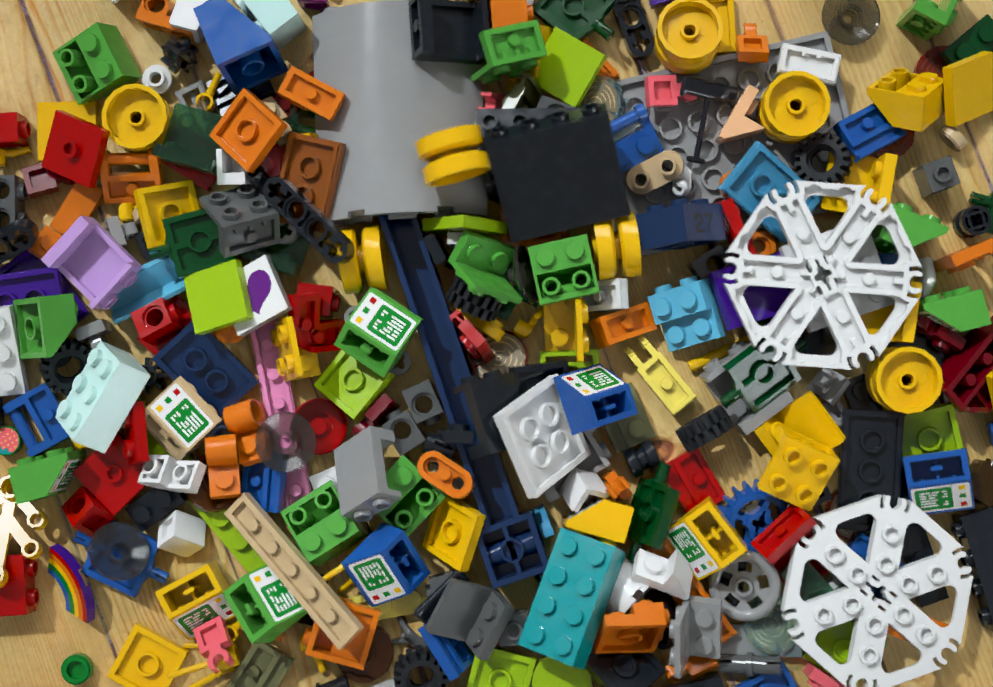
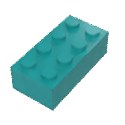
(572, 598)

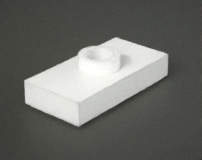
(814, 61)

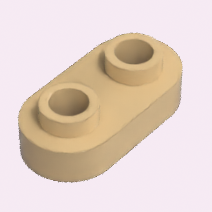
(654, 172)

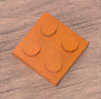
(248, 130)

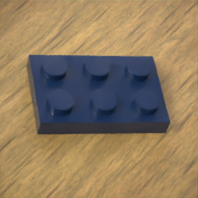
(206, 365)

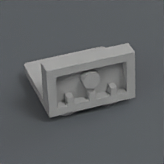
(696, 631)

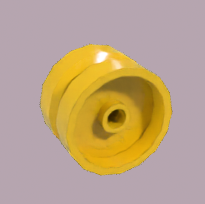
(688, 36)
(810, 108)
(123, 113)
(452, 155)
(617, 245)
(367, 259)
(921, 384)

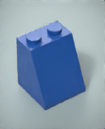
(238, 45)

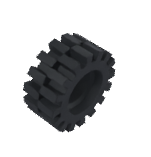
(823, 143)
(481, 307)
(49, 365)
(704, 428)
(414, 659)

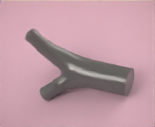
(409, 636)

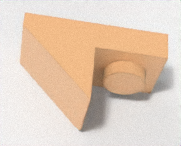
(737, 124)

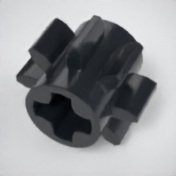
(179, 54)
(158, 376)
(435, 443)

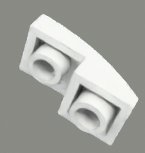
(172, 474)

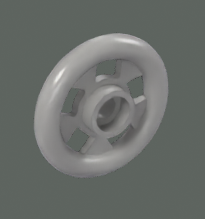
(768, 595)

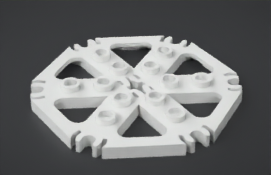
(849, 276)
(849, 603)

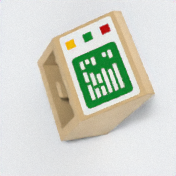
(180, 419)

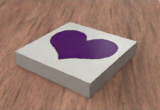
(265, 294)

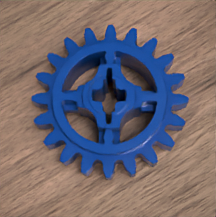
(757, 509)

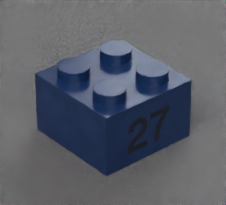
(680, 225)

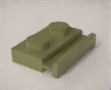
(524, 94)
(630, 430)
(262, 667)

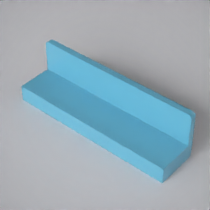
(154, 281)

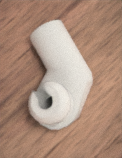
(682, 185)
(928, 276)

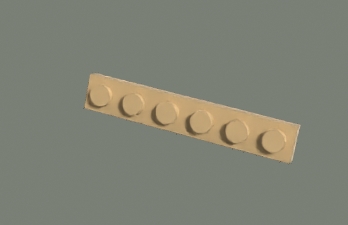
(294, 570)

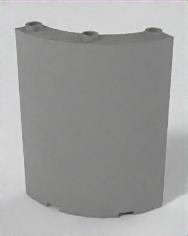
(386, 110)

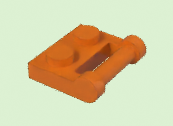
(119, 186)
(965, 257)

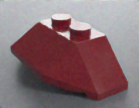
(966, 372)

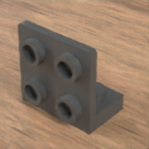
(243, 219)
(471, 615)

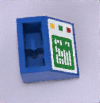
(594, 398)
(939, 481)
(385, 566)

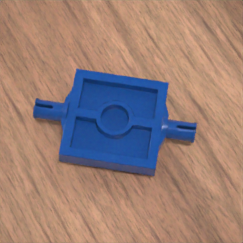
(131, 586)

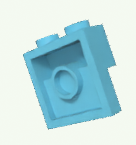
(687, 313)

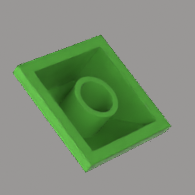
(44, 323)

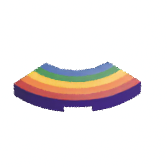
(77, 595)

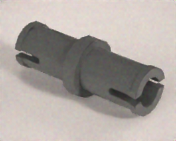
(750, 664)

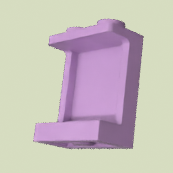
(93, 262)

